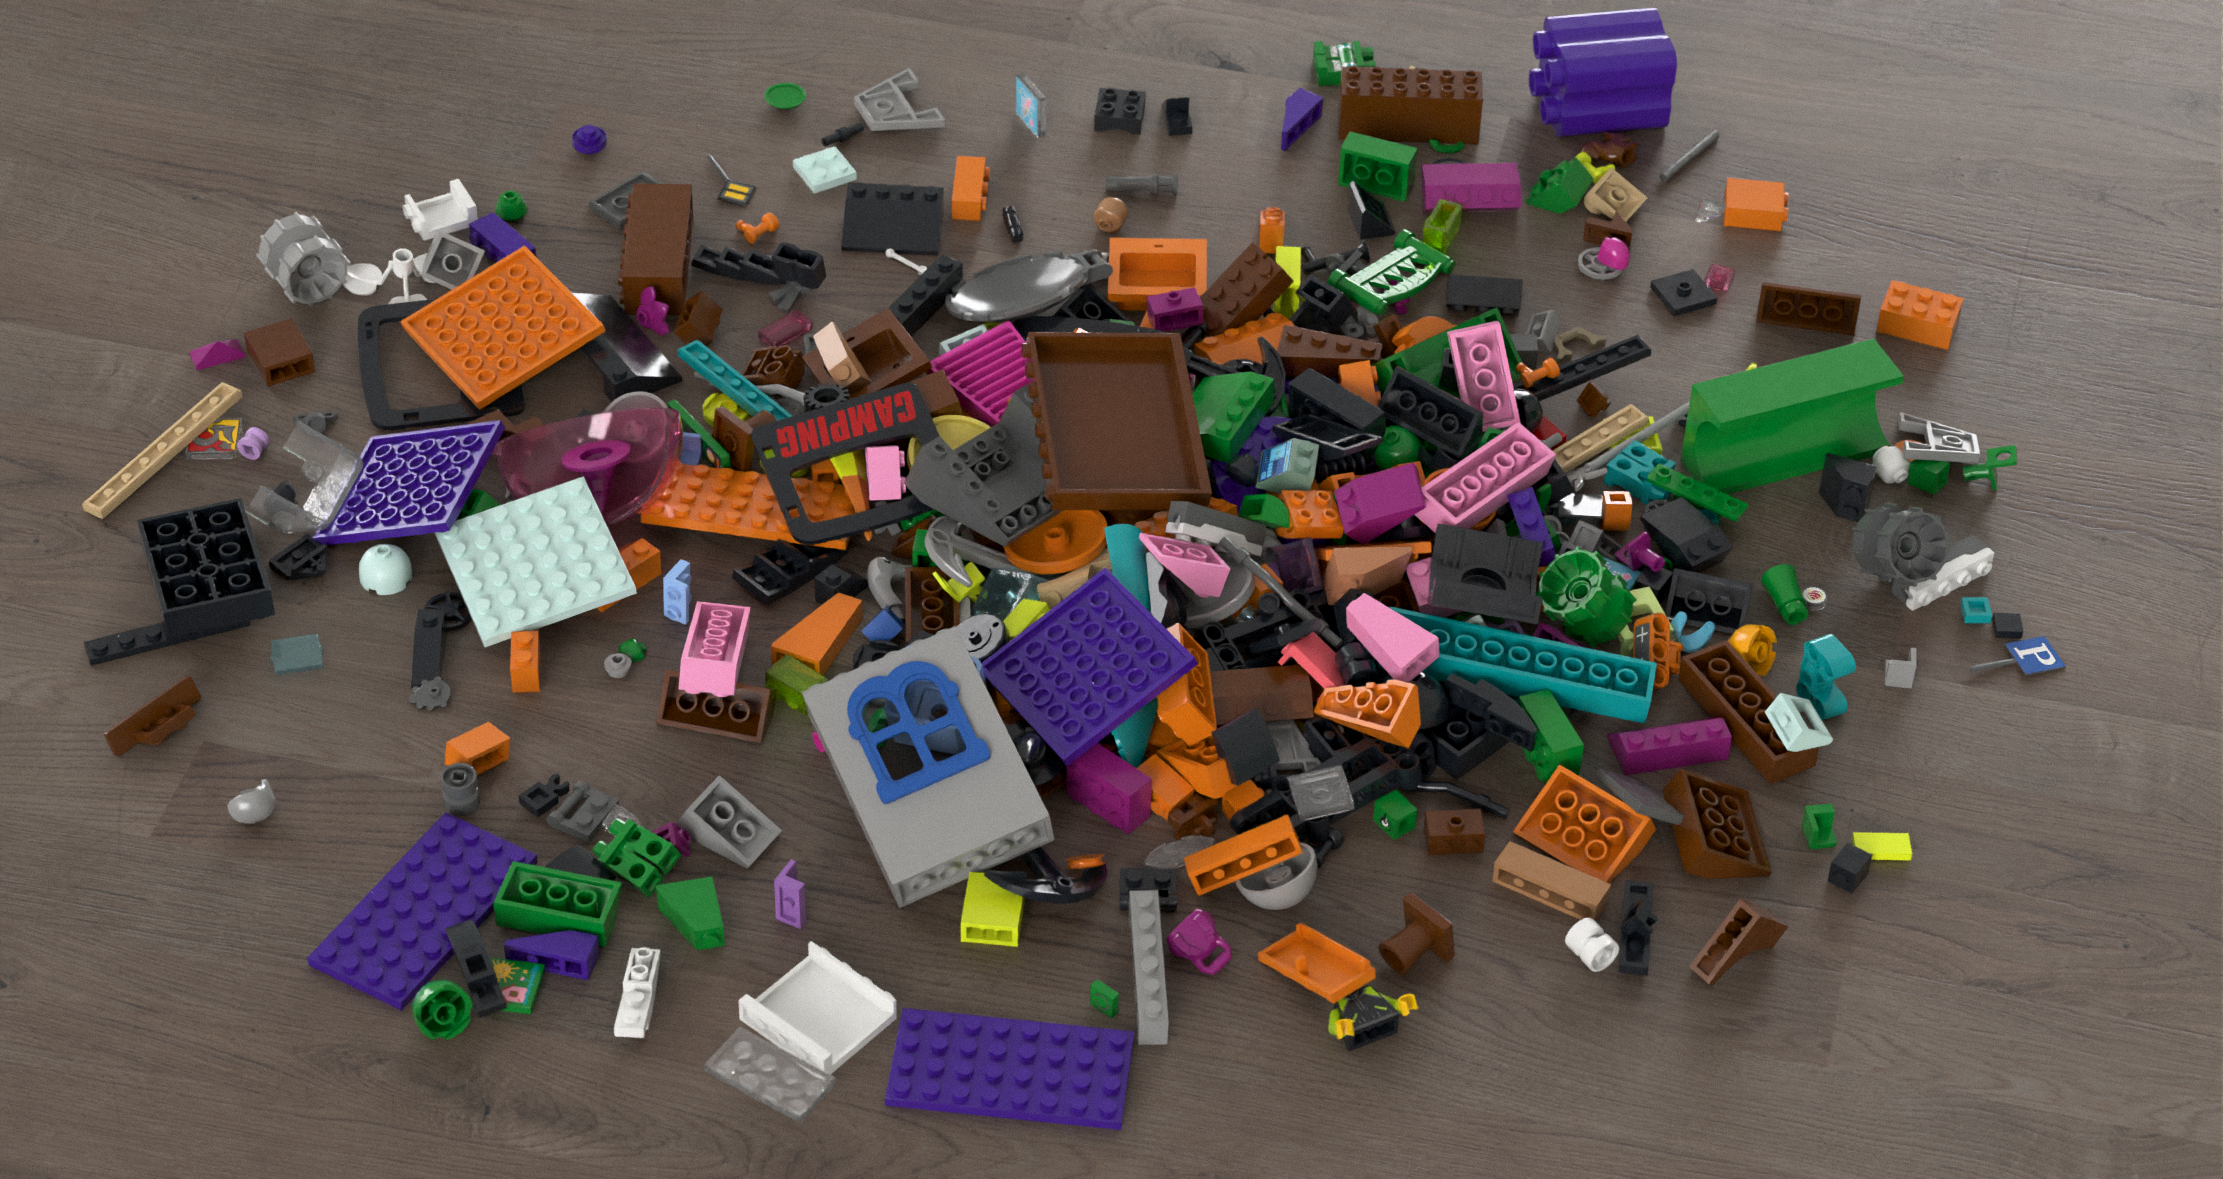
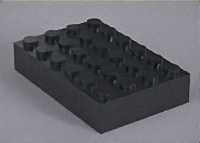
(205, 568)

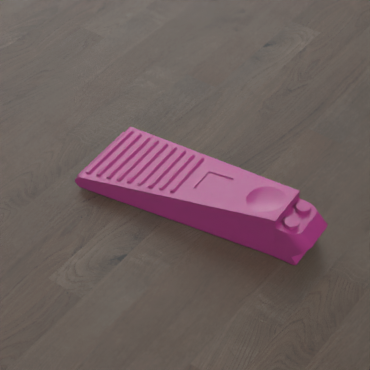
(985, 372)

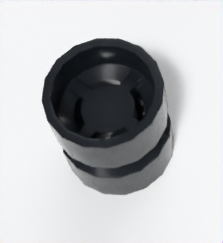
(1356, 665)

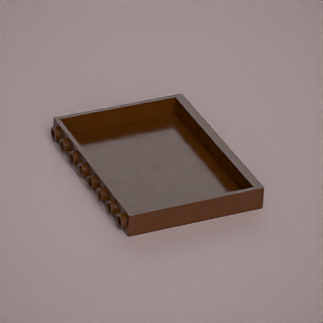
(1115, 420)

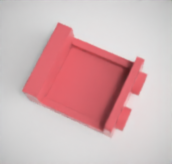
(1315, 658)

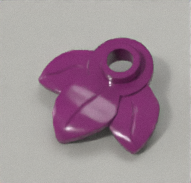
(652, 312)

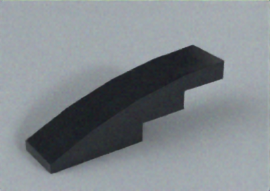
(737, 265)

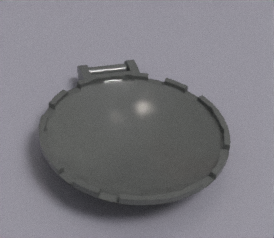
(1024, 286)

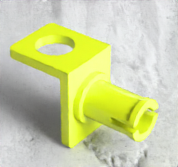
(958, 590)

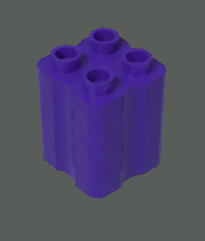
(1604, 72)

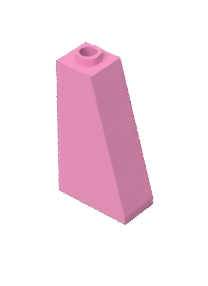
(1392, 639)

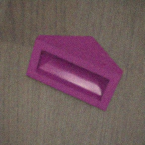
(216, 353)

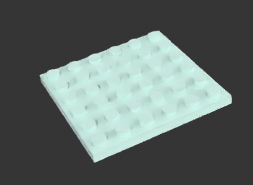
(535, 561)

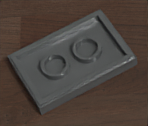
(614, 202)
(1639, 796)

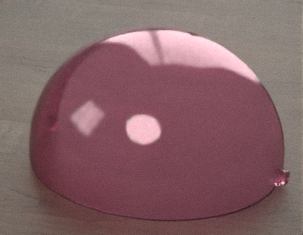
(534, 457)

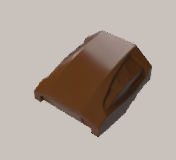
(775, 366)

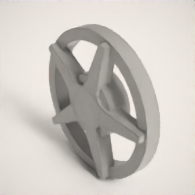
(1596, 265)

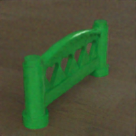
(1406, 250)

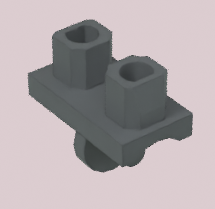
(1351, 265)

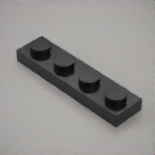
(1635, 947)

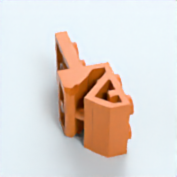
(1310, 514)

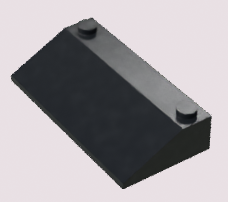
(624, 351)

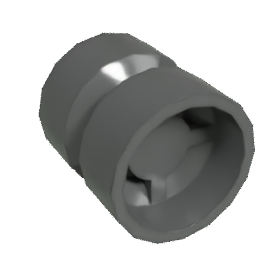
(460, 789)

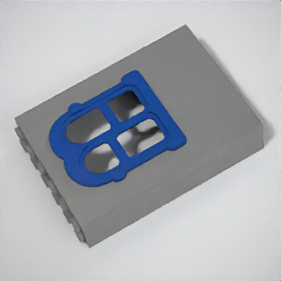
(953, 811)

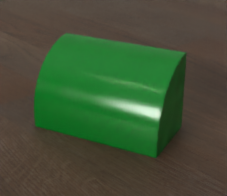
(1265, 510)

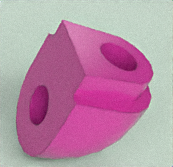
(1614, 254)

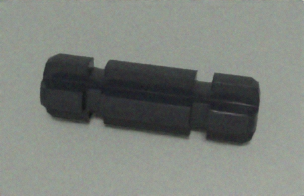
(1012, 223)

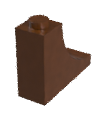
(1741, 933)

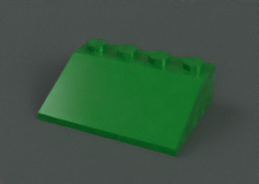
(1230, 410)

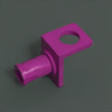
(1640, 553)

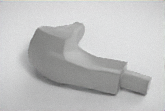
(880, 577)

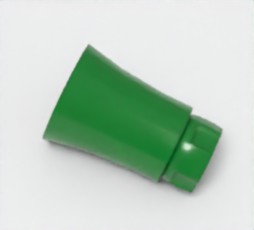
(1785, 592)

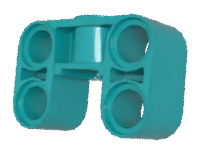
(1821, 664)

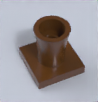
(735, 435)
(1423, 931)

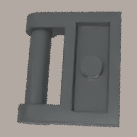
(589, 817)

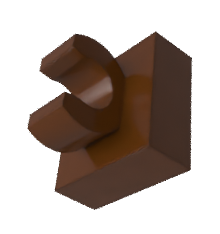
(1593, 399)

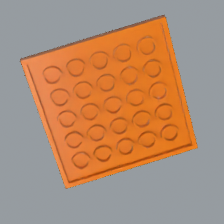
(502, 327)

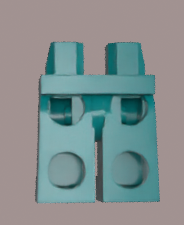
(1631, 470)

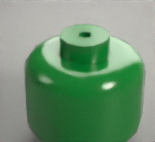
(633, 650)

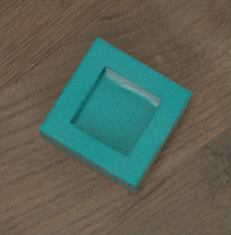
(1976, 610)

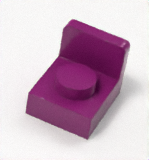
(676, 836)

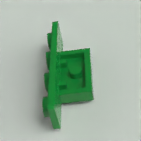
(1697, 493)

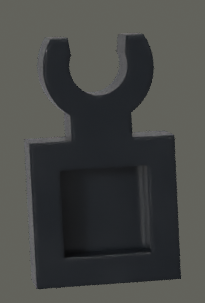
(543, 797)

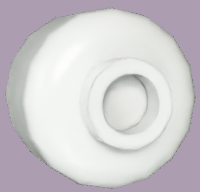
(1891, 464)

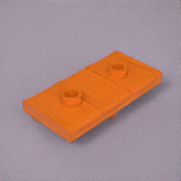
(1318, 963)

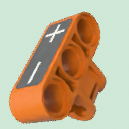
(1653, 644)

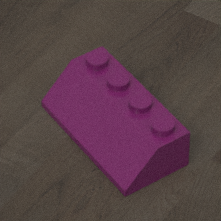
(1472, 185)
(1671, 745)

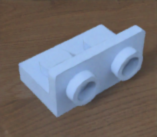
(677, 592)

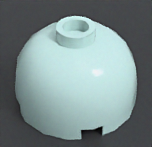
(385, 569)

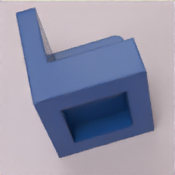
(883, 626)

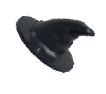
(1036, 755)

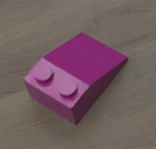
(1379, 502)

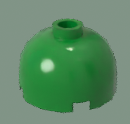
(1397, 448)
(441, 1009)

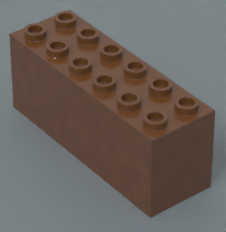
(1411, 104)
(657, 245)

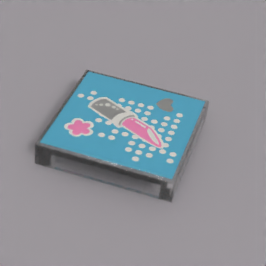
(1030, 105)

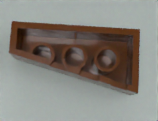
(1322, 351)

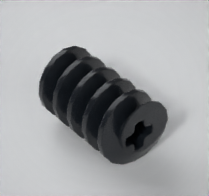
(1347, 464)

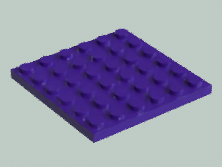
(413, 483)
(1087, 666)

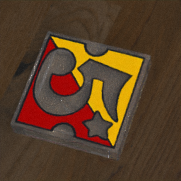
(217, 440)

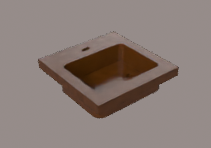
(883, 351)

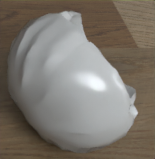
(253, 804)

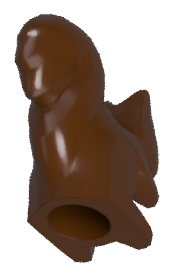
(1613, 149)

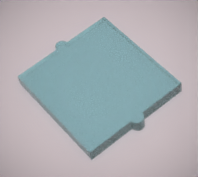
(296, 654)

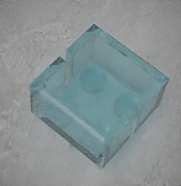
(1004, 592)

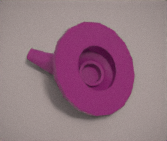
(597, 464)

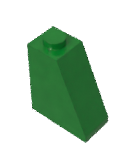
(693, 911)

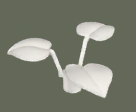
(364, 277)

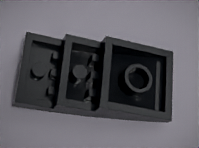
(784, 568)

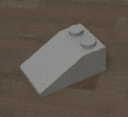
(728, 824)

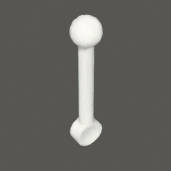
(891, 253)

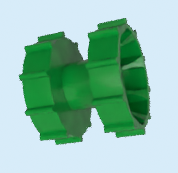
(1585, 597)

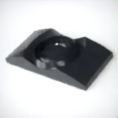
(1333, 438)
(1166, 596)

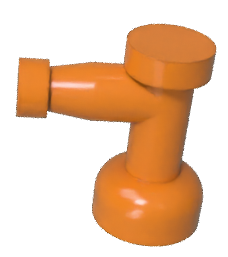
(751, 233)
(1528, 376)

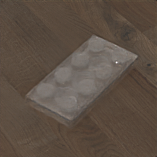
(770, 1074)

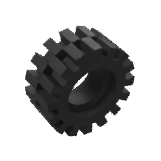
(824, 396)

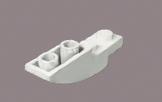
(638, 993)

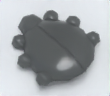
(431, 694)

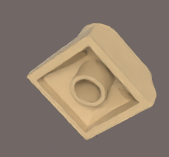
(1614, 195)

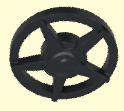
(452, 609)

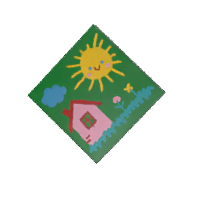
(518, 983)

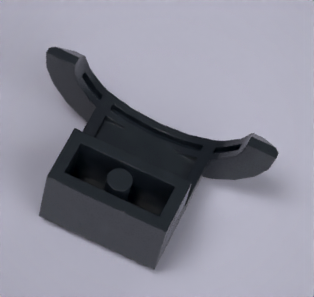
(1321, 308)

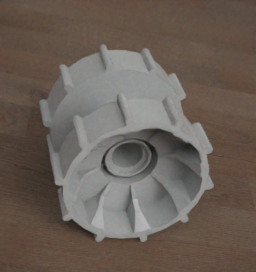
(303, 259)

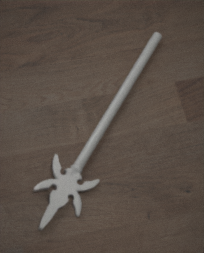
(1591, 470)

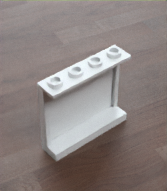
(820, 1011)

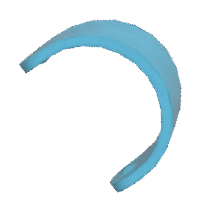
(1694, 641)

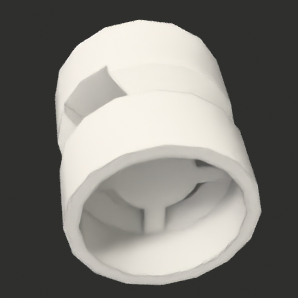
(1592, 944)

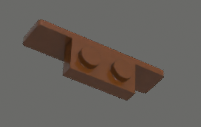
(156, 718)

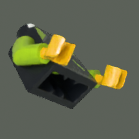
(1367, 1016)

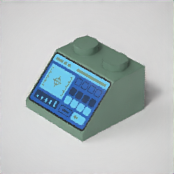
(1288, 466)

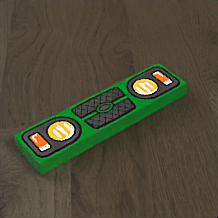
(711, 449)

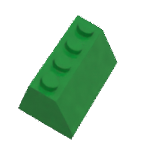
(557, 901)

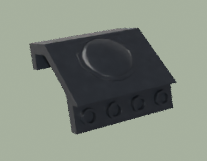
(1485, 573)

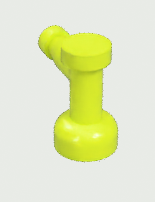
(1596, 173)

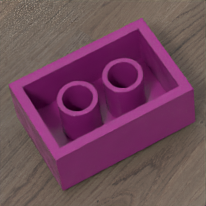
(1110, 788)

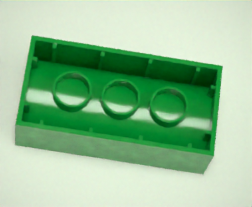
(1787, 417)

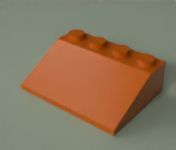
(1242, 341)
(1584, 826)

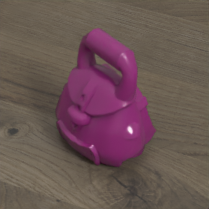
(1196, 939)

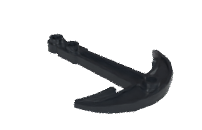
(1271, 366)
(1051, 882)

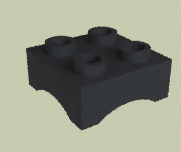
(1119, 110)

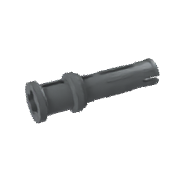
(1112, 184)

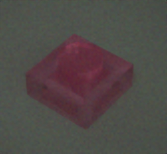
(1719, 277)

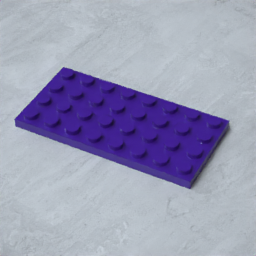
(398, 929)
(1010, 1068)

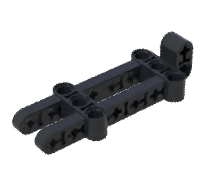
(1224, 640)
(1395, 768)

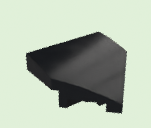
(301, 559)

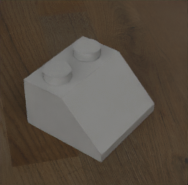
(450, 261)

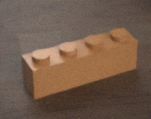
(1551, 882)

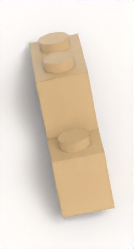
(1060, 588)

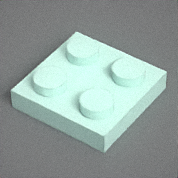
(824, 169)

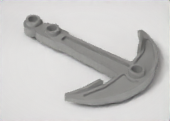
(947, 550)

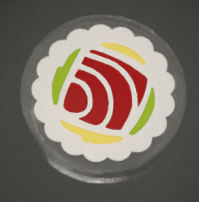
(1815, 598)

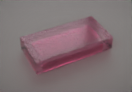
(785, 329)

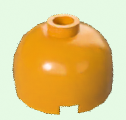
(1755, 646)

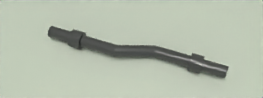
(1244, 558)

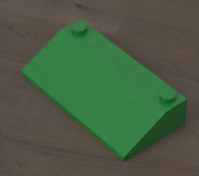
(1426, 357)

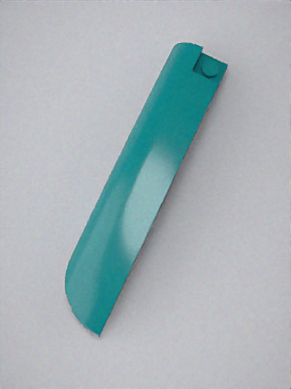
(1130, 569)

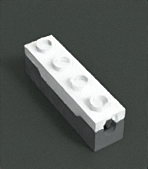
(1209, 526)
(1967, 562)

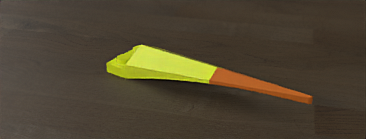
(852, 472)

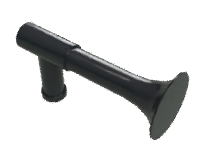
(1317, 264)

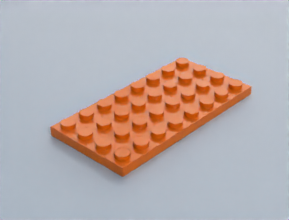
(743, 504)

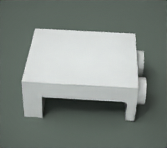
(442, 213)

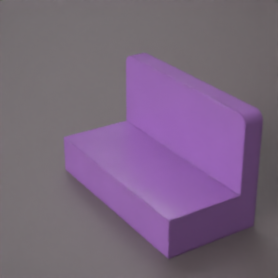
(790, 897)

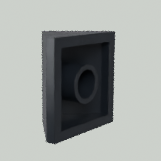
(1368, 214)

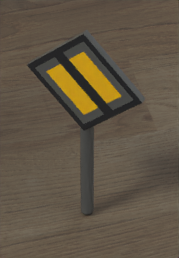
(733, 191)

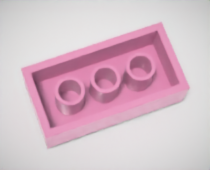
(1484, 373)

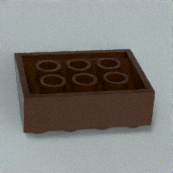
(1717, 829)

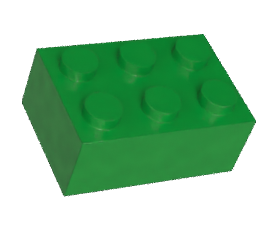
(1378, 166)
(1555, 736)

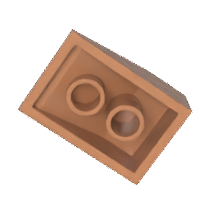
(1364, 570)

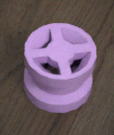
(253, 443)

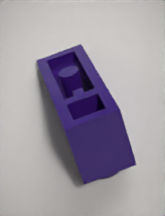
(1301, 112)
(562, 952)

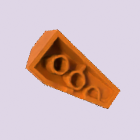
(1379, 710)

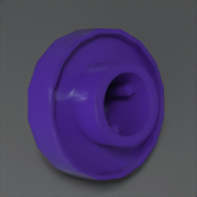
(589, 139)

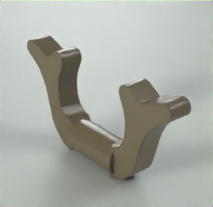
(1575, 332)

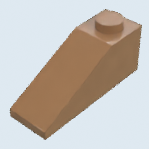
(840, 359)

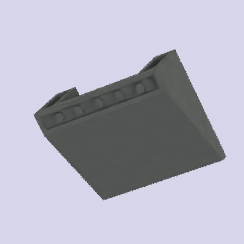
(991, 479)

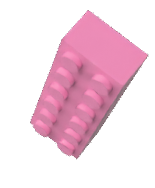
(1485, 478)
(714, 649)

